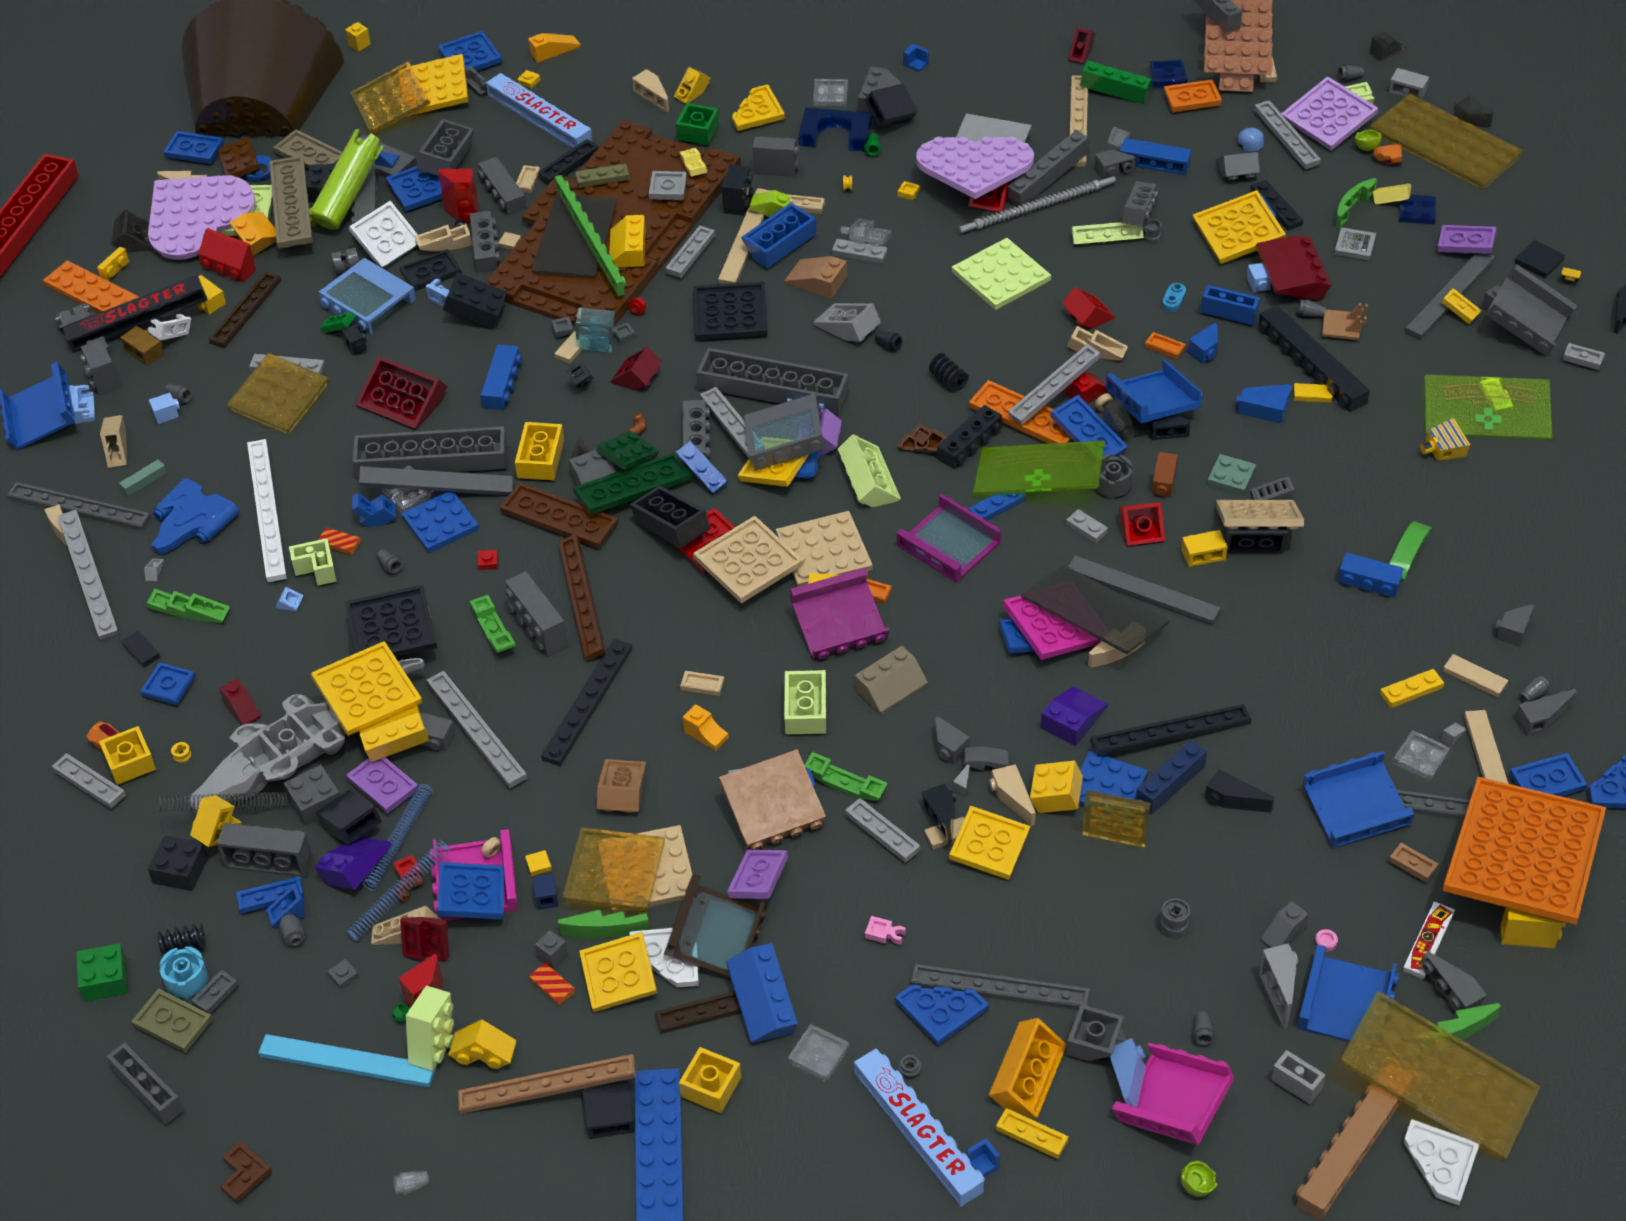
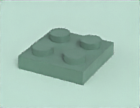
(1231, 474)

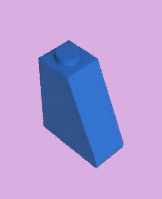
(1264, 402)

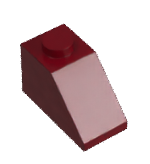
(1081, 45)
(239, 702)

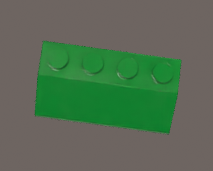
(1115, 82)

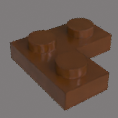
(249, 1171)

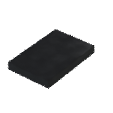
(426, 270)

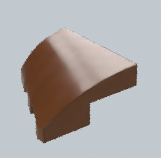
(922, 440)

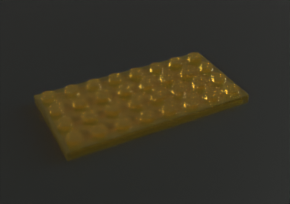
(1446, 141)
(1440, 1075)

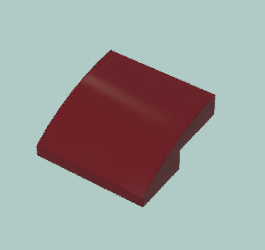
(424, 937)

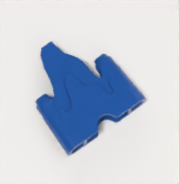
(190, 514)

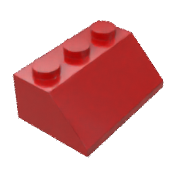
(459, 192)
(226, 255)

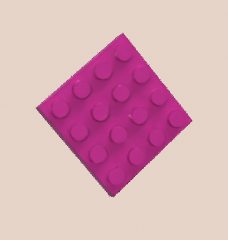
(1045, 631)

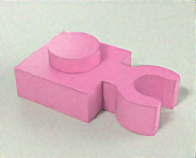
(882, 929)

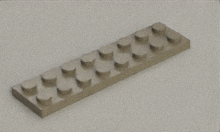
(290, 202)

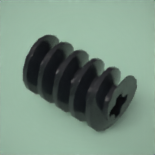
(948, 372)
(183, 939)

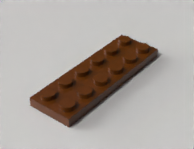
(558, 515)

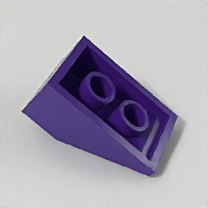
(1072, 715)
(351, 863)

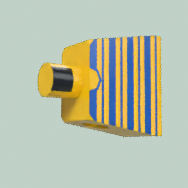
(1446, 441)

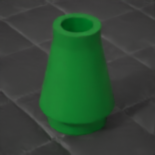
(873, 145)

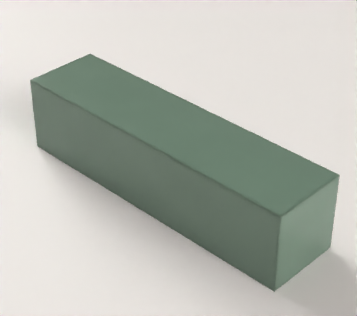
(143, 478)

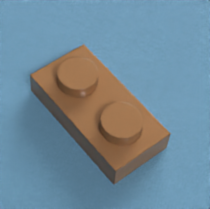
(1413, 862)

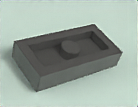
(214, 992)

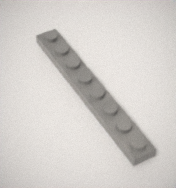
(88, 575)
(477, 729)

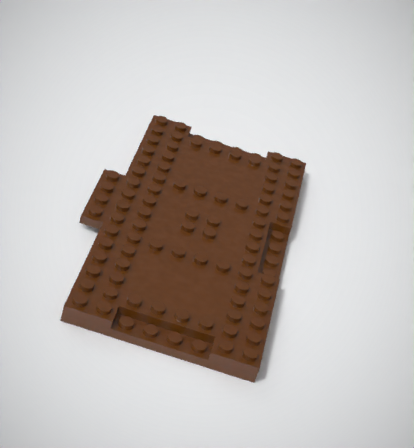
(665, 223)

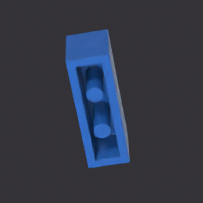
(1230, 304)
(1370, 575)

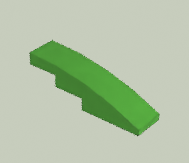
(188, 607)
(598, 926)
(1470, 1020)

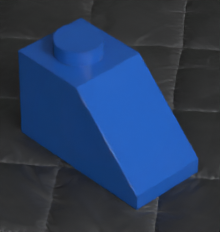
(1204, 344)

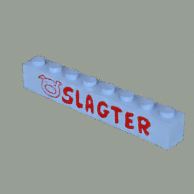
(538, 111)
(919, 1127)

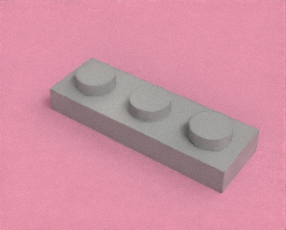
(857, 251)

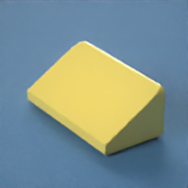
(1392, 193)

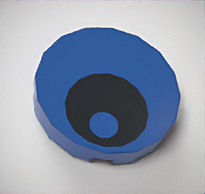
(263, 172)

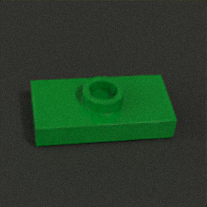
(337, 322)

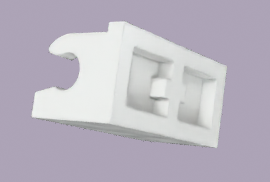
(170, 328)

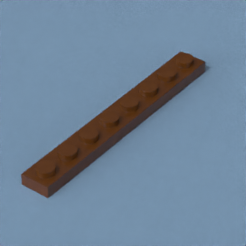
(582, 597)

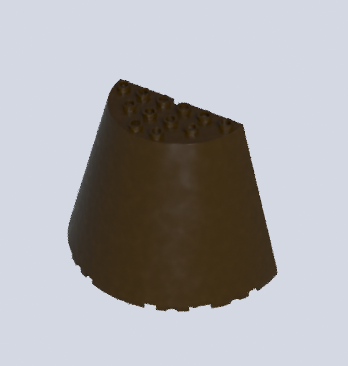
(256, 67)

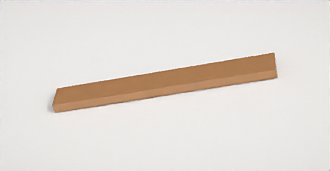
(547, 1083)

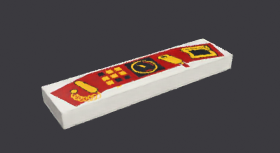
(1429, 938)

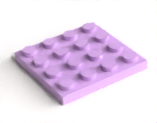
(1329, 113)

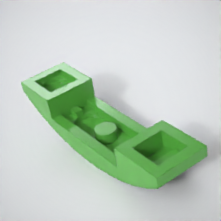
(1361, 191)
(1409, 546)
(491, 624)
(843, 780)

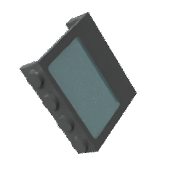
(784, 432)

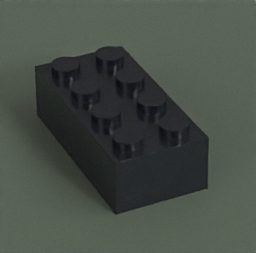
(670, 516)

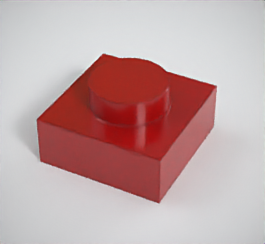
(487, 560)
(404, 865)

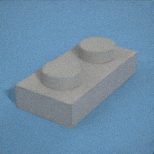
(1583, 356)
(1087, 526)

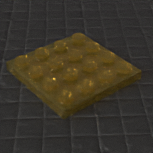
(390, 98)
(278, 393)
(614, 869)

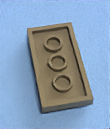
(312, 149)

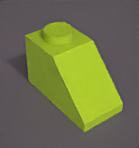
(769, 202)

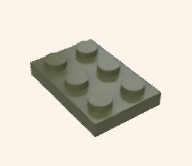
(172, 1020)

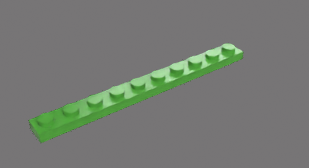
(592, 238)

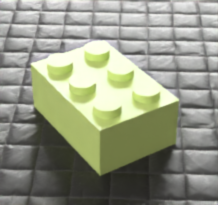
(805, 702)
(429, 1028)

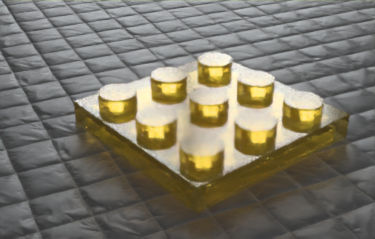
(1116, 818)

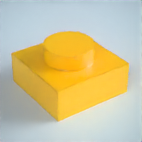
(528, 79)
(1571, 274)

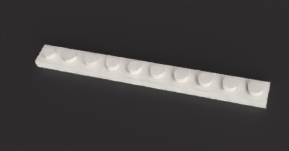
(266, 511)

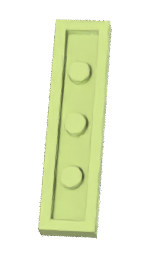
(1106, 233)

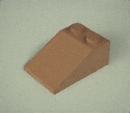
(818, 275)
(621, 785)

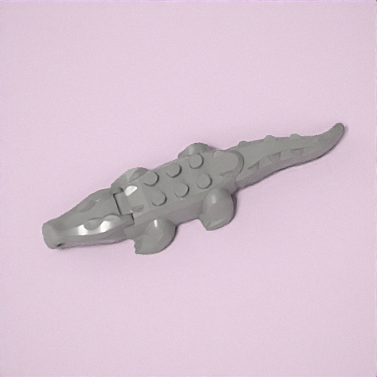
(279, 748)

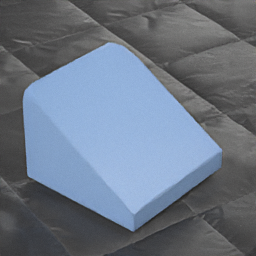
(289, 600)

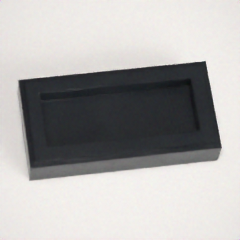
(140, 648)

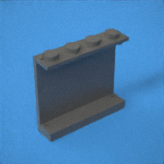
(1530, 309)

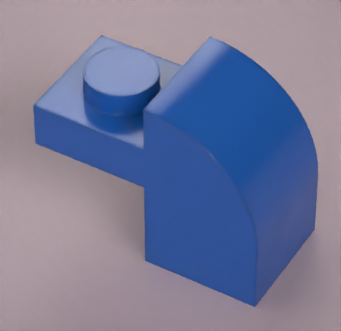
(373, 513)

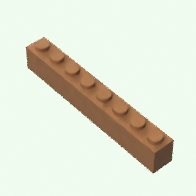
(1346, 1152)

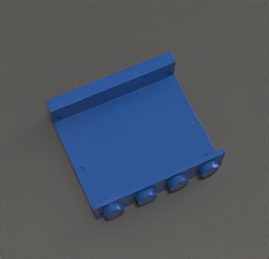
(38, 409)
(1356, 800)
(1340, 995)

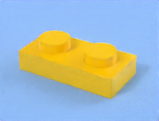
(113, 264)
(1461, 306)

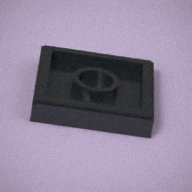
(1539, 258)

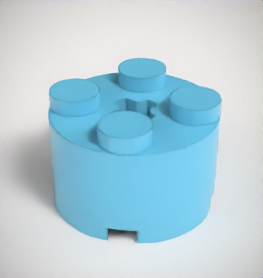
(183, 972)

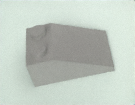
(849, 321)
(1278, 977)

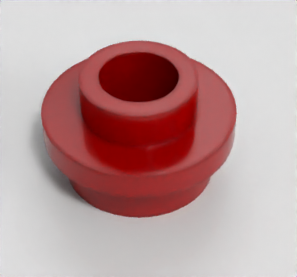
(637, 306)

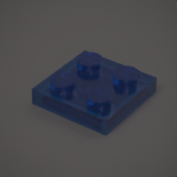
(1168, 72)
(1418, 209)

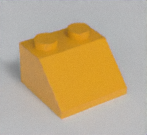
(255, 230)

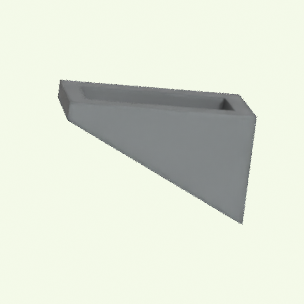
(153, 569)
(1453, 733)
(961, 782)

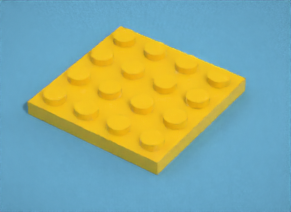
(443, 82)
(1238, 226)
(366, 688)

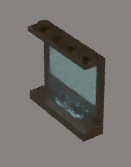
(712, 928)

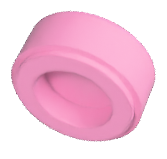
(1326, 938)

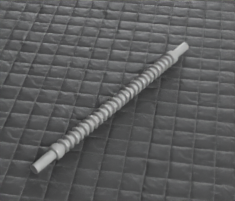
(1041, 203)

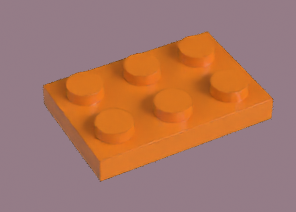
(1192, 95)

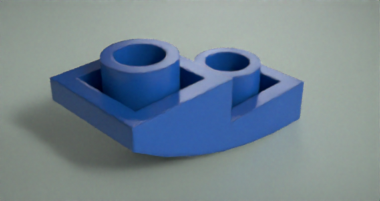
(809, 466)

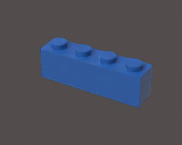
(1158, 156)
(501, 377)

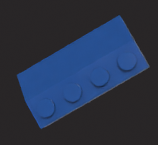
(779, 235)
(762, 993)

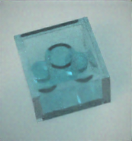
(595, 329)

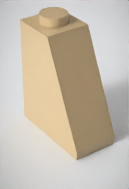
(114, 441)

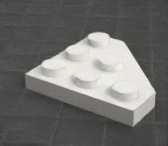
(671, 969)
(1442, 1159)

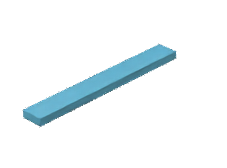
(344, 1060)

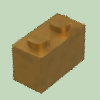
(142, 345)

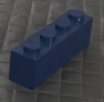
(1172, 776)

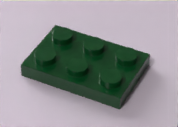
(627, 450)

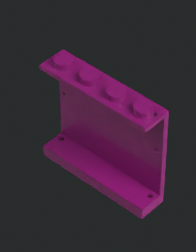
(838, 614)

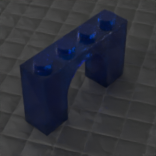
(817, 120)

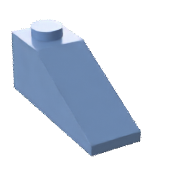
(1129, 1069)

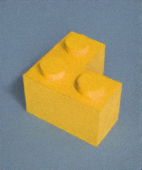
(210, 819)
(483, 1043)

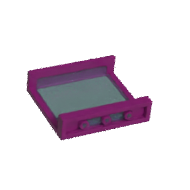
(950, 539)

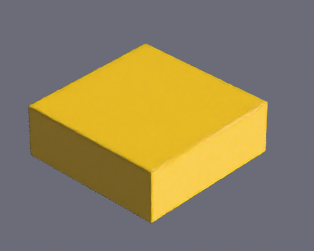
(908, 190)
(538, 863)

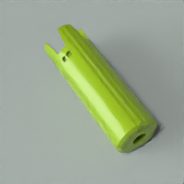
(345, 181)

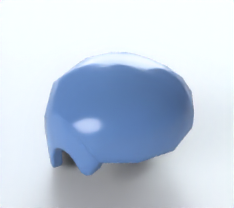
(1251, 139)

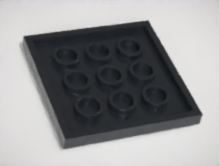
(730, 310)
(393, 617)

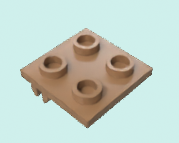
(1343, 323)

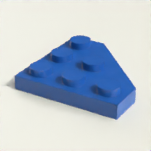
(1611, 787)
(941, 1010)

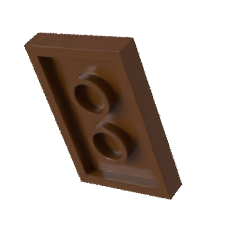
(239, 158)

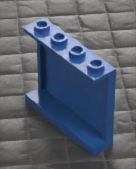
(1155, 393)

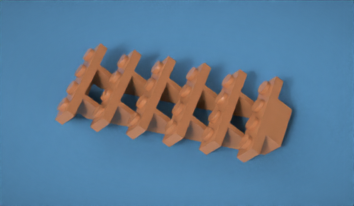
(1243, 51)

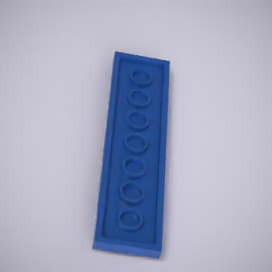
(658, 1146)

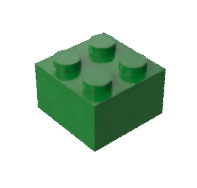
(697, 124)
(102, 972)

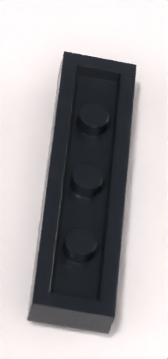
(568, 161)
(1285, 213)

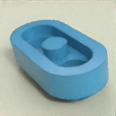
(1174, 297)

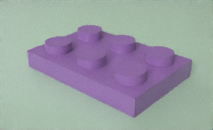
(1467, 239)
(382, 783)
(758, 874)

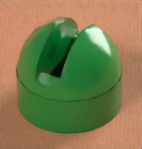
(399, 1012)

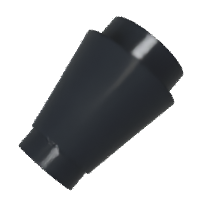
(889, 340)

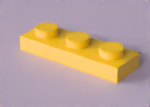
(1412, 688)
(1032, 1133)

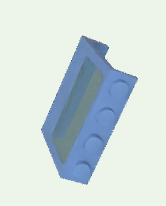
(365, 292)

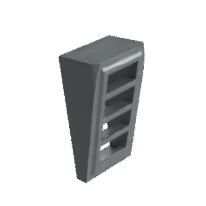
(1283, 486)

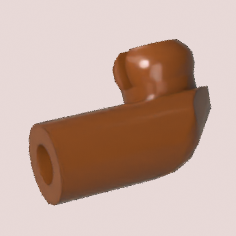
(639, 424)
(406, 895)

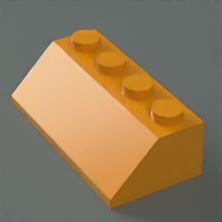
(1028, 1068)

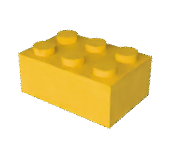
(539, 451)

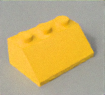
(628, 241)
(394, 734)

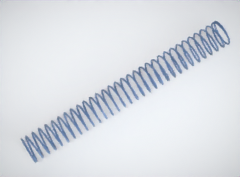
(403, 836)
(355, 937)

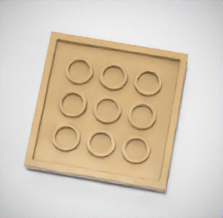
(1259, 513)
(826, 546)
(748, 559)
(673, 869)

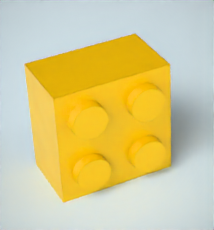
(127, 755)
(1056, 786)
(710, 1080)

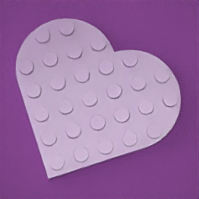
(975, 165)
(191, 205)

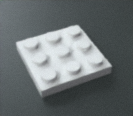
(385, 234)

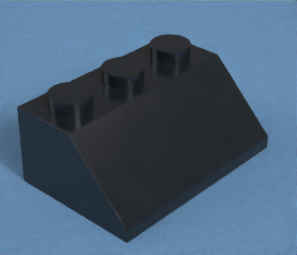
(1255, 540)

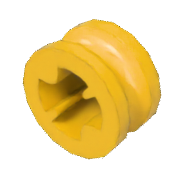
(847, 182)
(185, 756)

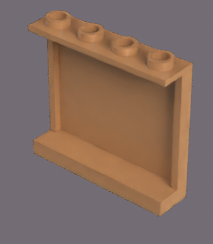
(772, 800)

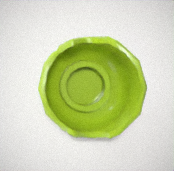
(1368, 140)
(1198, 1179)

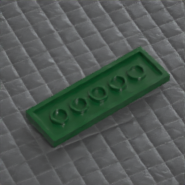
(632, 483)

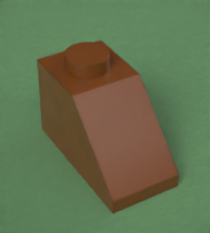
(1165, 474)

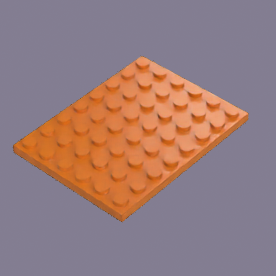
(1525, 850)

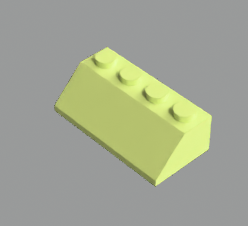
(868, 472)

